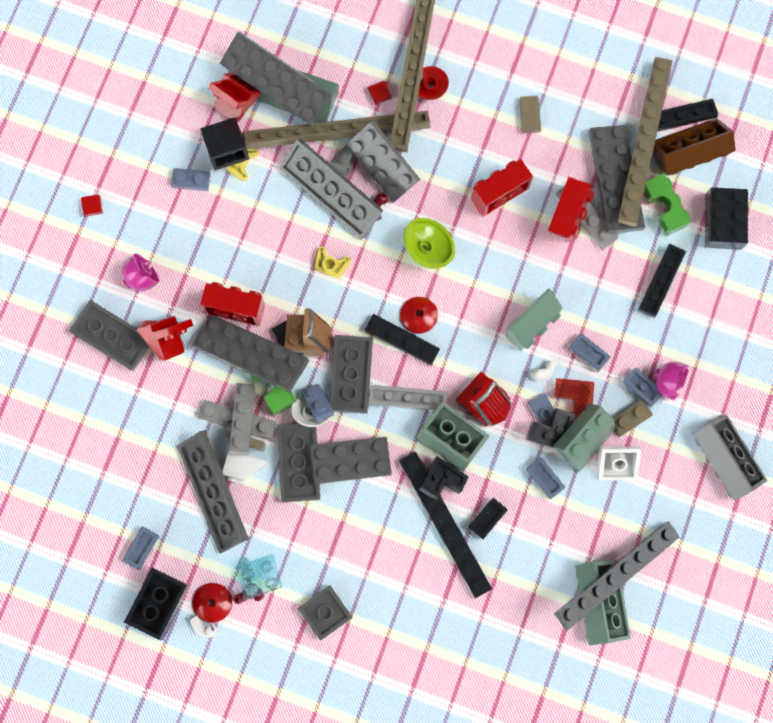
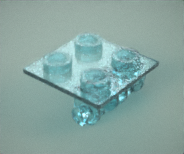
(258, 576)

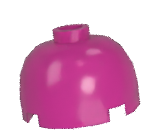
(138, 274)
(671, 378)

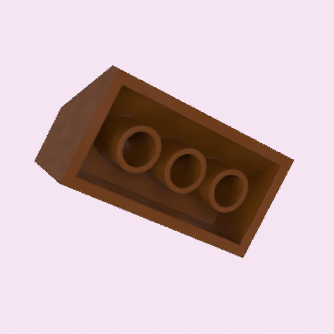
(693, 146)

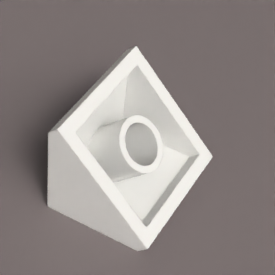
(618, 463)

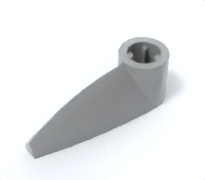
(344, 161)

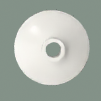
(303, 415)

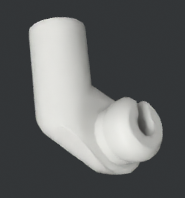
(545, 373)
(203, 630)

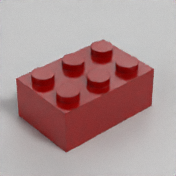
(501, 187)
(571, 209)
(233, 303)

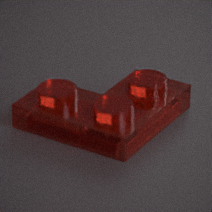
(577, 390)

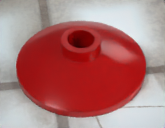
(433, 76)
(415, 323)
(222, 605)

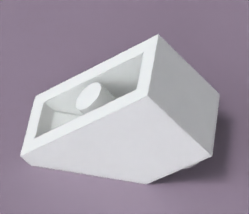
(241, 467)

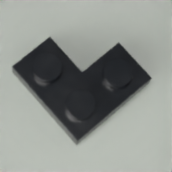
(550, 434)
(442, 474)

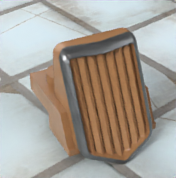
(308, 334)

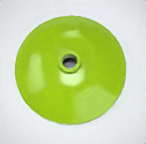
(429, 243)

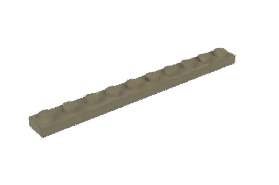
(412, 75)
(326, 130)
(645, 142)

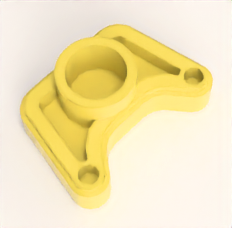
(238, 169)
(330, 265)

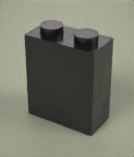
(224, 143)

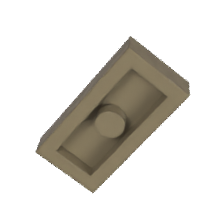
(632, 417)

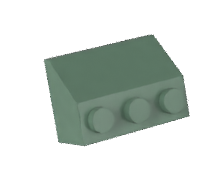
(534, 320)
(452, 436)
(585, 436)

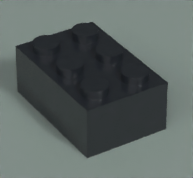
(726, 218)
(157, 604)

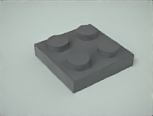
(325, 612)

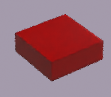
(379, 92)
(92, 205)

